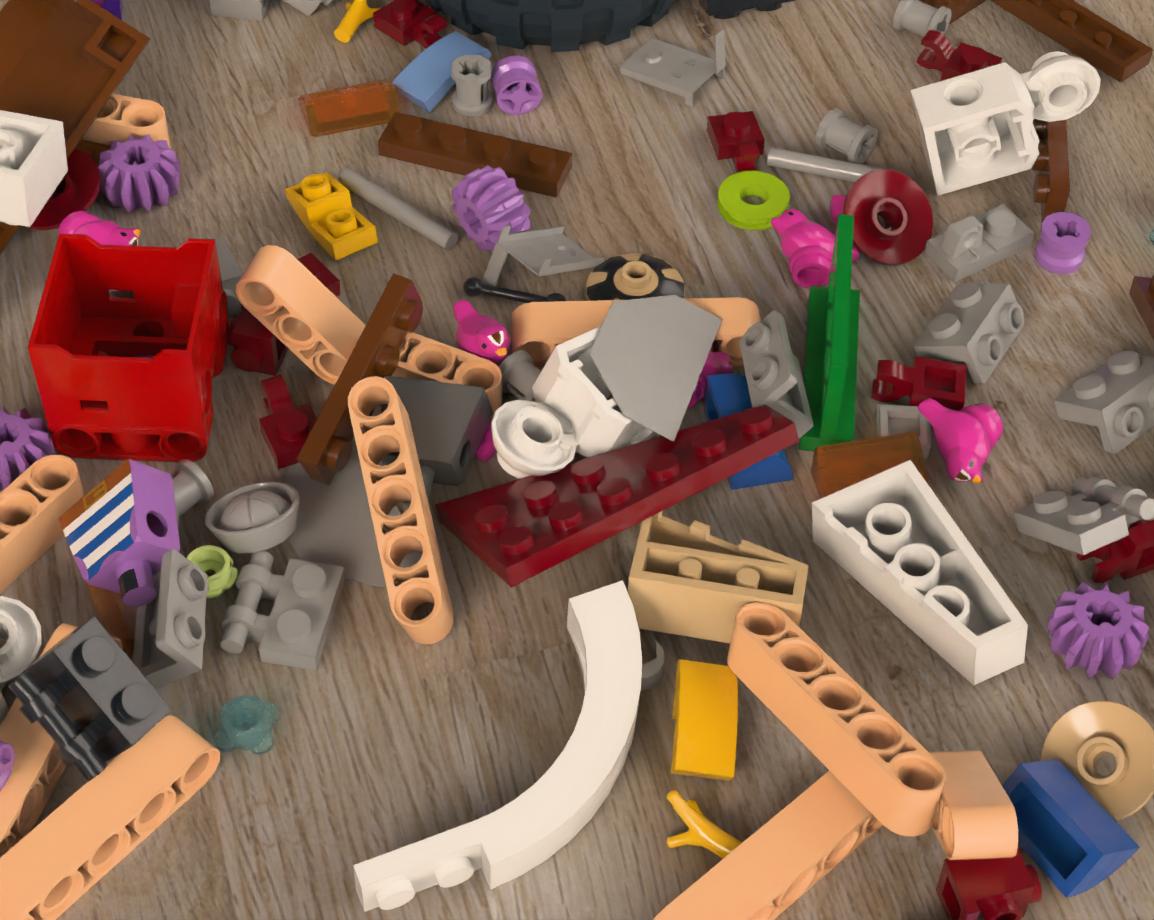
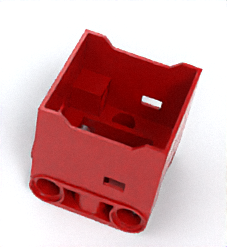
(85, 341)

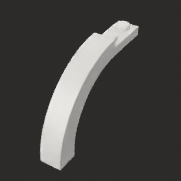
(563, 799)

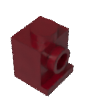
(254, 345)
(988, 888)

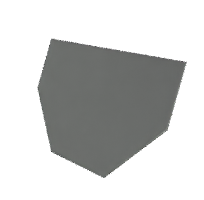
(653, 357)
(338, 523)

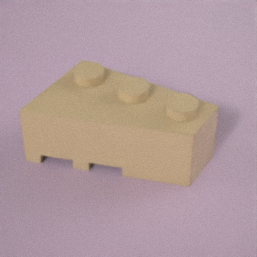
(696, 582)

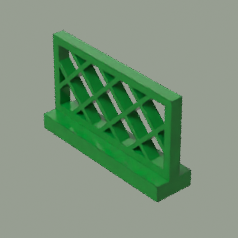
(832, 348)

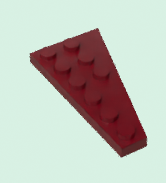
(554, 516)

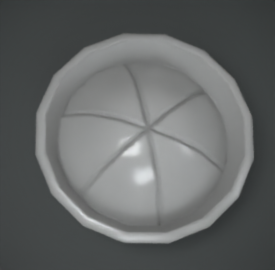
(254, 516)

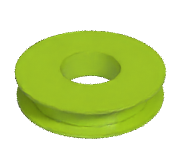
(752, 183)

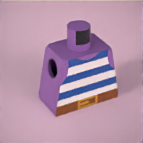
(124, 530)

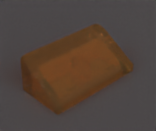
(349, 107)
(853, 461)

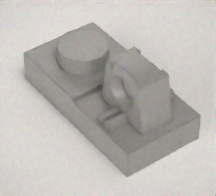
(979, 242)

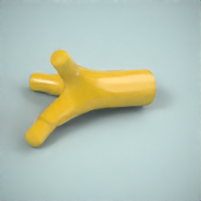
(356, 14)
(701, 830)

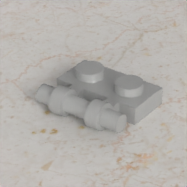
(1086, 520)
(300, 615)

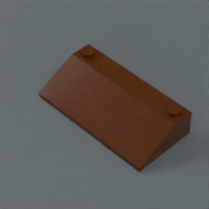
(62, 65)

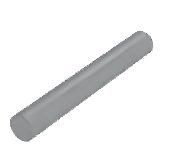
(818, 165)
(398, 209)

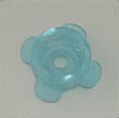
(244, 712)

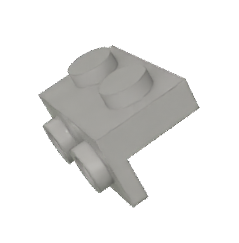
(973, 328)
(775, 372)
(1114, 399)
(173, 624)

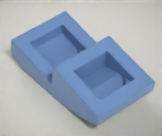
(429, 74)

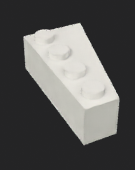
(923, 569)

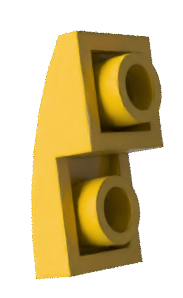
(329, 215)
(705, 720)

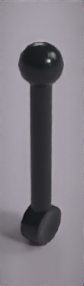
(474, 287)

